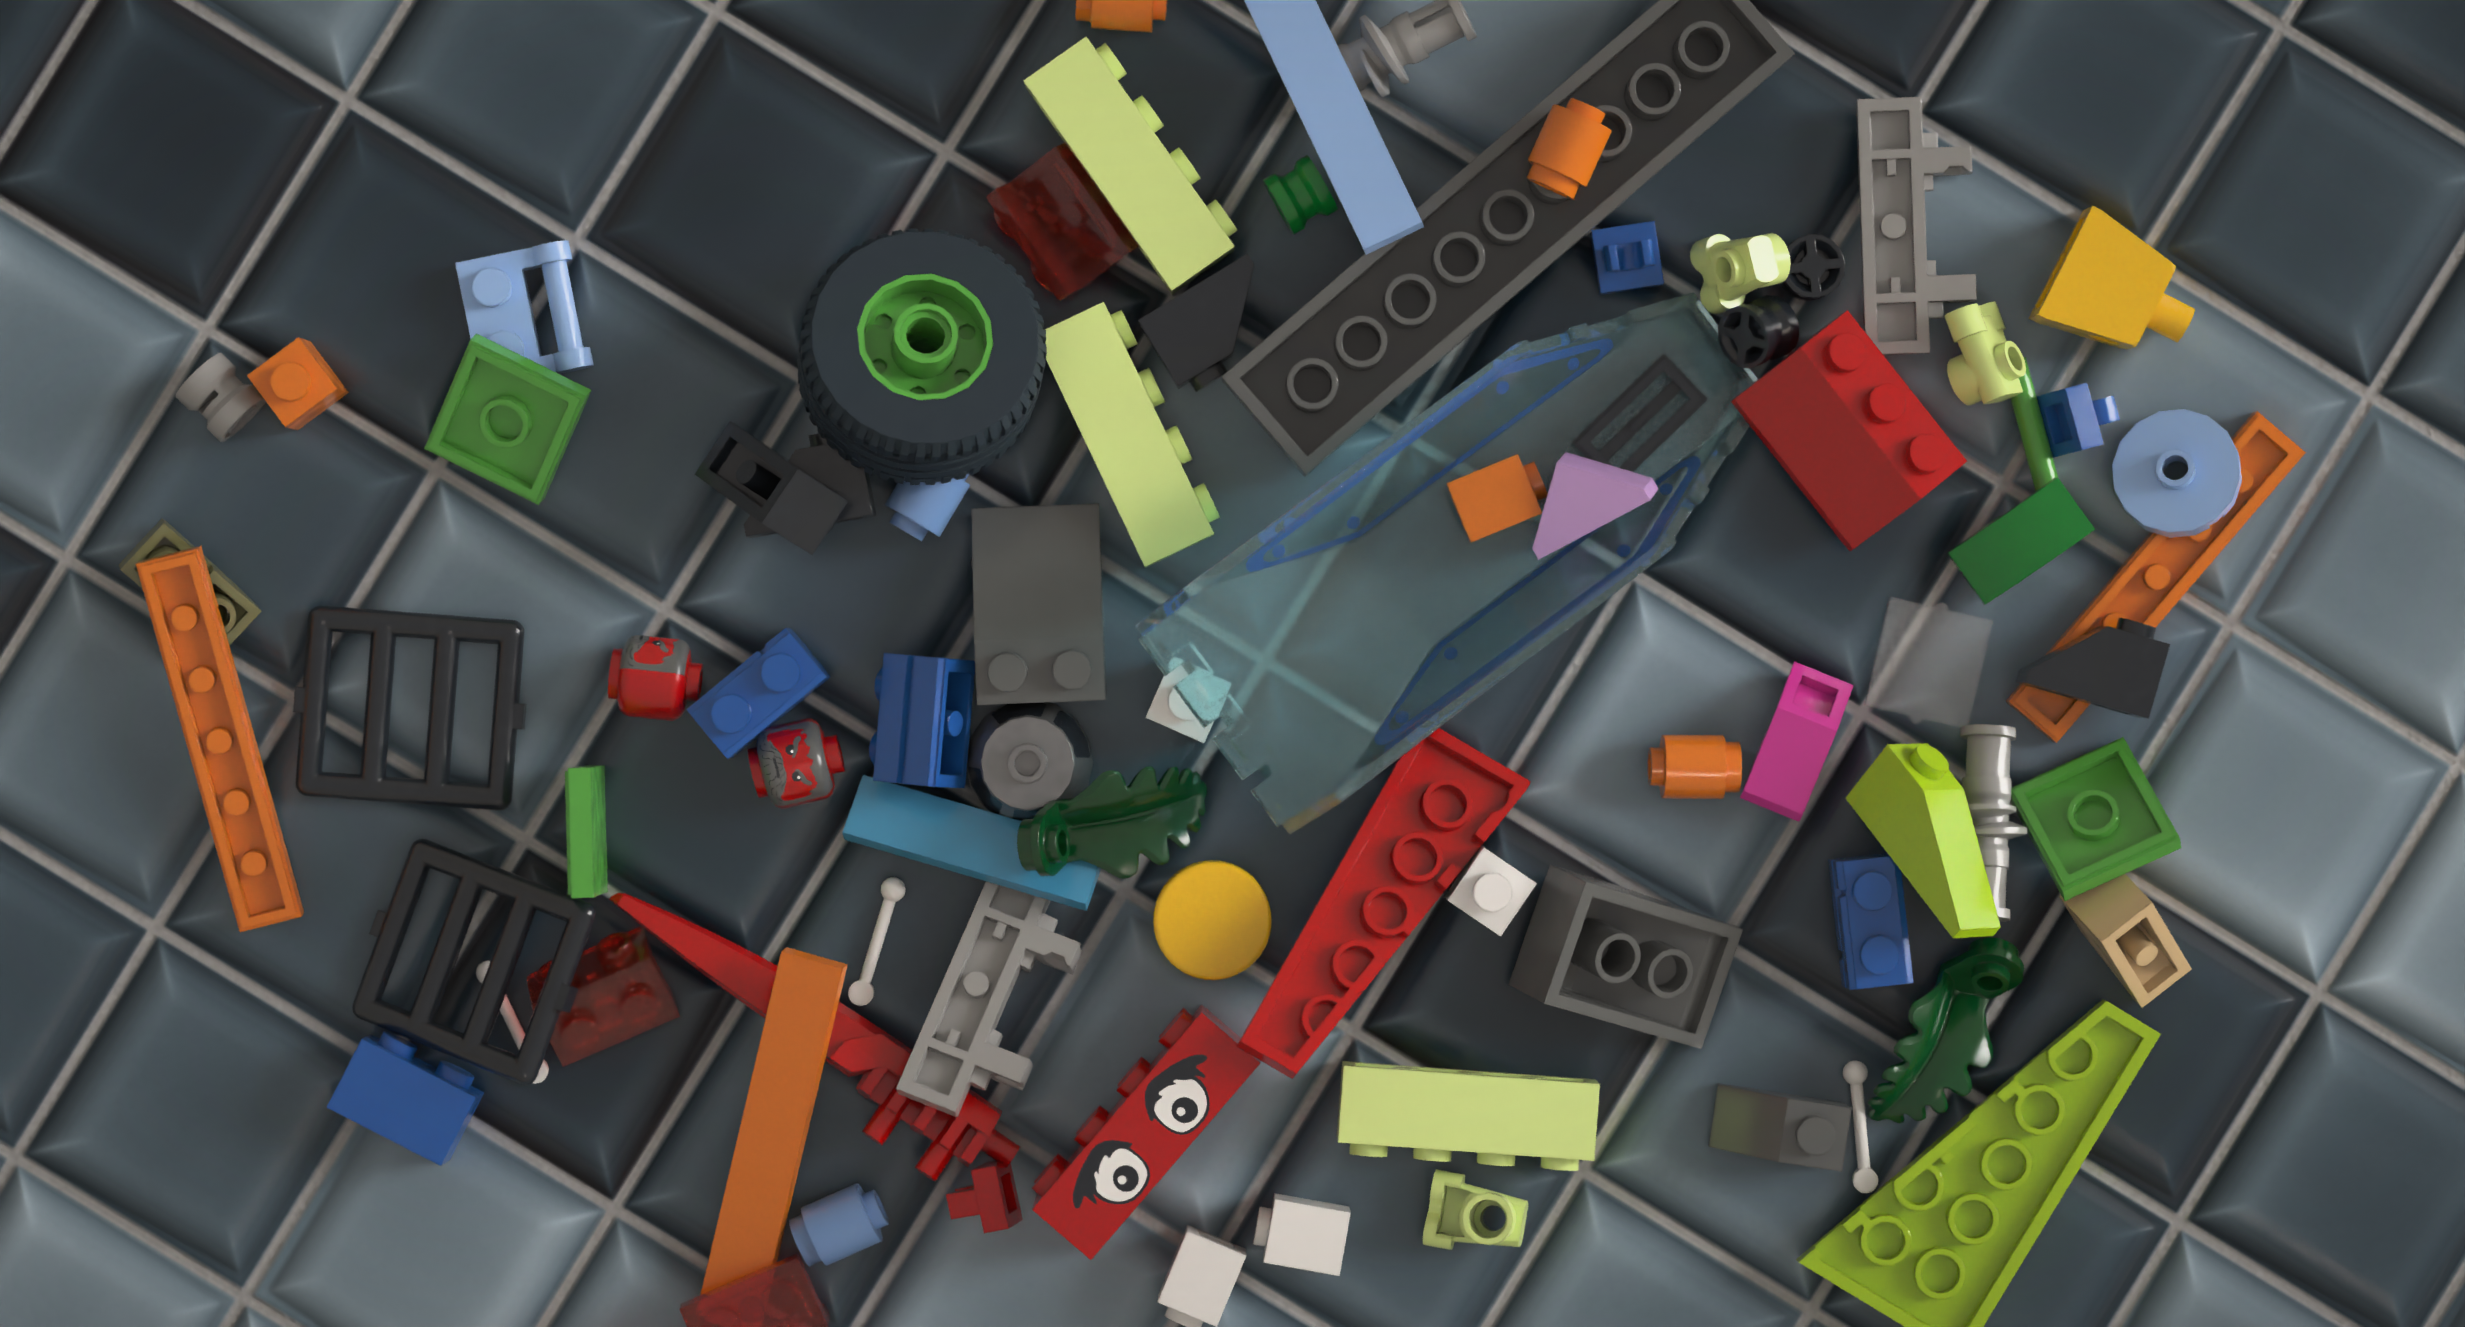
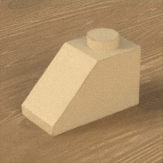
(2129, 937)

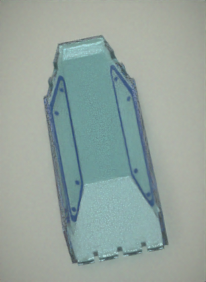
(1371, 609)

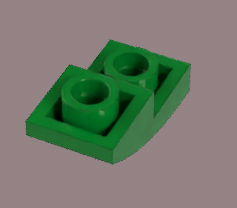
(2021, 541)

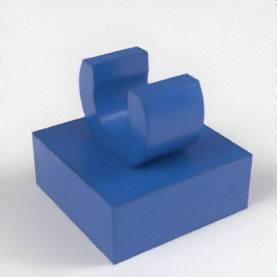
(1626, 257)
(2075, 419)

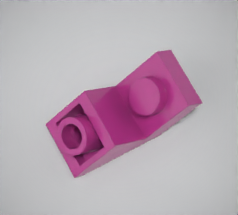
(1797, 741)

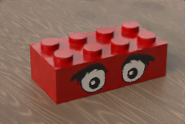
(1145, 1131)

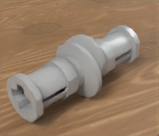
(1403, 41)
(1988, 798)

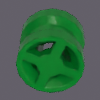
(1300, 194)

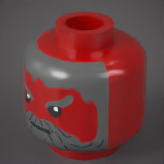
(654, 677)
(795, 763)

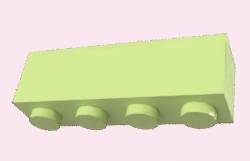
(1130, 164)
(1126, 435)
(1467, 1112)

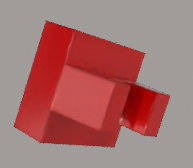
(990, 1196)

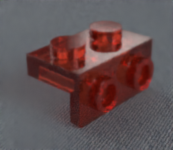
(1061, 223)
(616, 997)
(766, 1298)

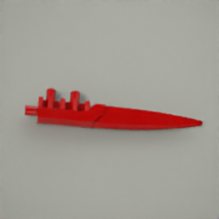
(853, 1049)

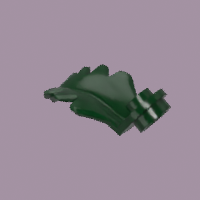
(1115, 823)
(1948, 1032)

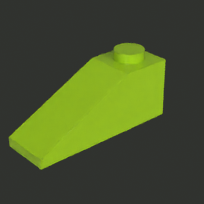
(1929, 833)

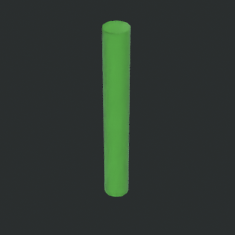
(2033, 433)

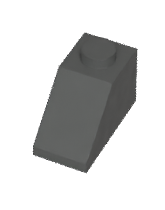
(1780, 1126)

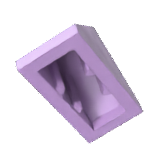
(1585, 497)

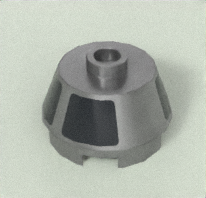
(1027, 758)

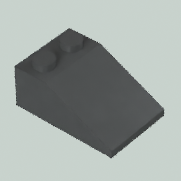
(1038, 604)
(1624, 957)

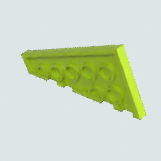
(1968, 1208)

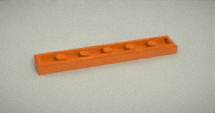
(2166, 567)
(220, 738)
(776, 1116)

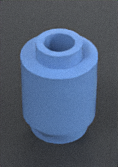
(925, 506)
(839, 1225)

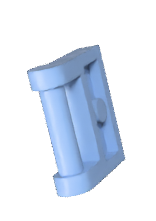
(501, 306)

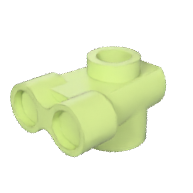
(1738, 267)
(1988, 363)
(1458, 1213)

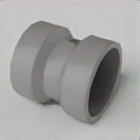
(220, 397)

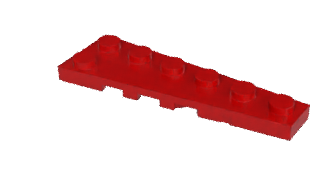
(1406, 853)

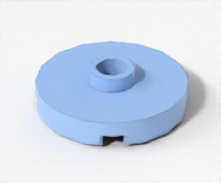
(2183, 504)

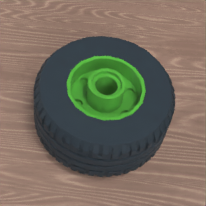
(921, 356)

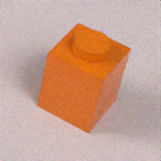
(297, 384)
(1497, 496)

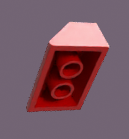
(1848, 431)

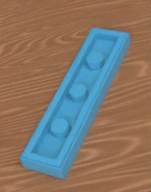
(958, 841)

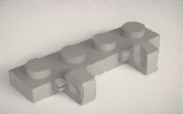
(1893, 176)
(959, 1034)

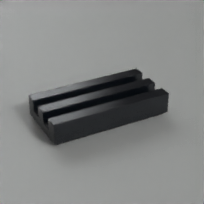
(1679, 382)

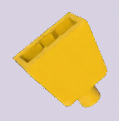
(2110, 286)

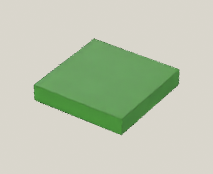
(507, 419)
(2094, 819)
(586, 831)

